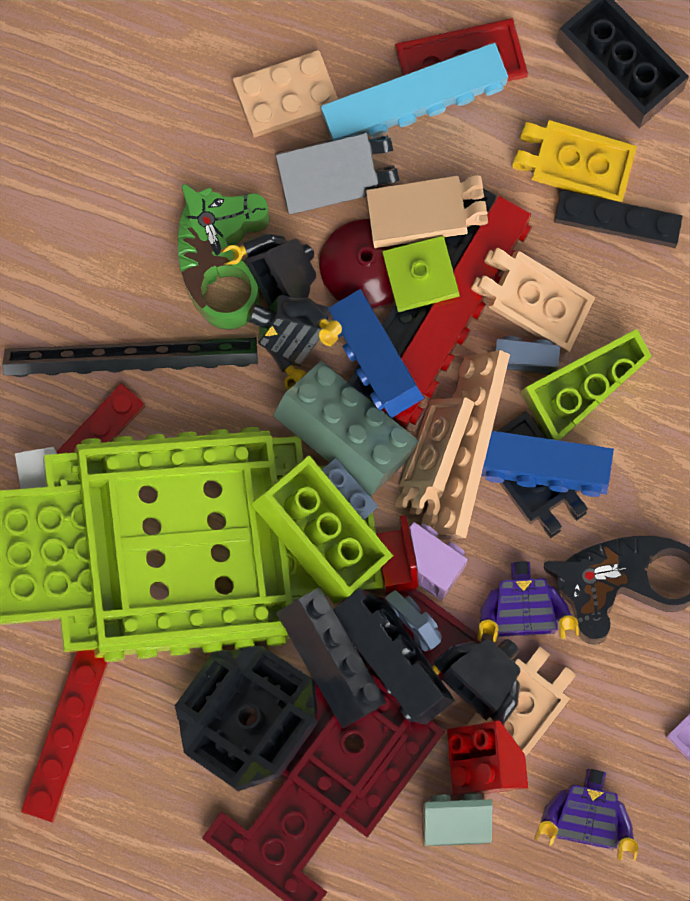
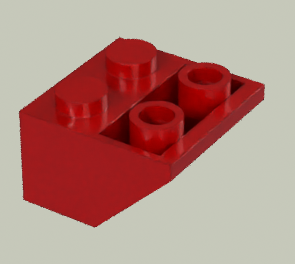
(485, 760)

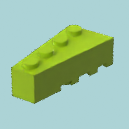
(577, 389)

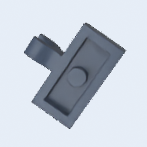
(421, 626)

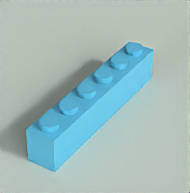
(417, 94)

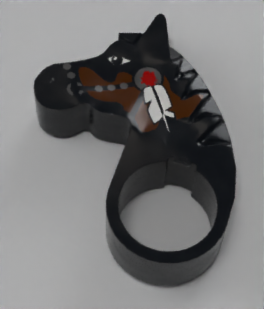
(611, 568)

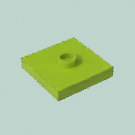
(420, 273)

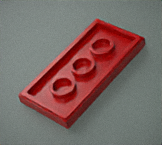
(430, 50)

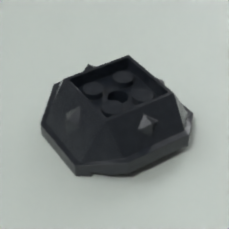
(224, 697)

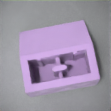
(436, 562)

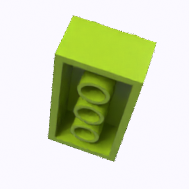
(322, 530)

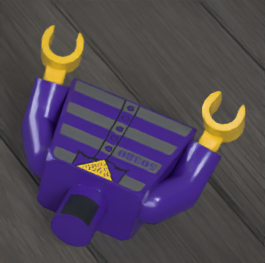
(524, 608)
(589, 817)

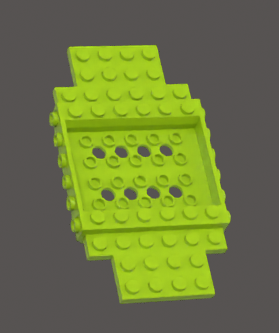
(82, 547)

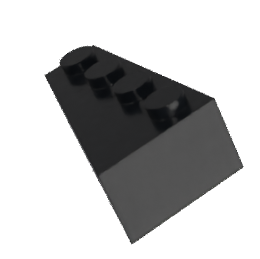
(393, 656)

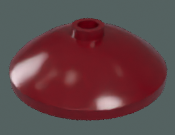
(346, 272)

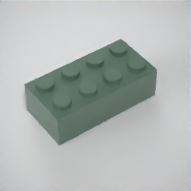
(345, 427)

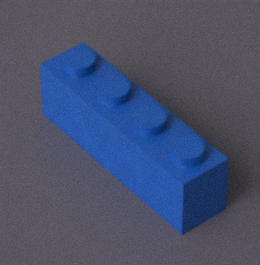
(375, 354)
(548, 463)

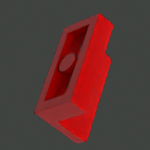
(400, 570)

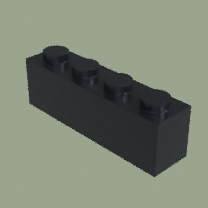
(331, 657)

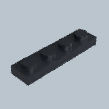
(618, 219)

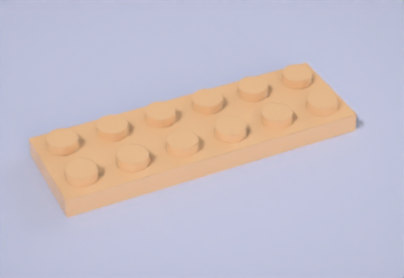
(482, 383)

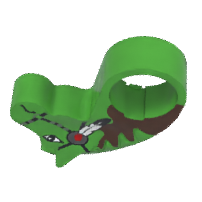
(204, 230)

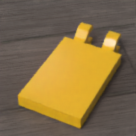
(577, 160)

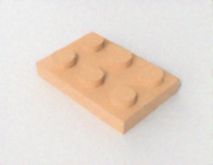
(285, 93)

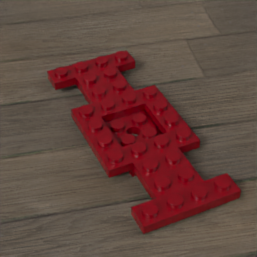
(328, 779)

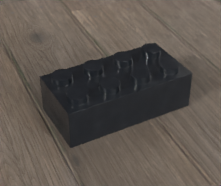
(622, 60)

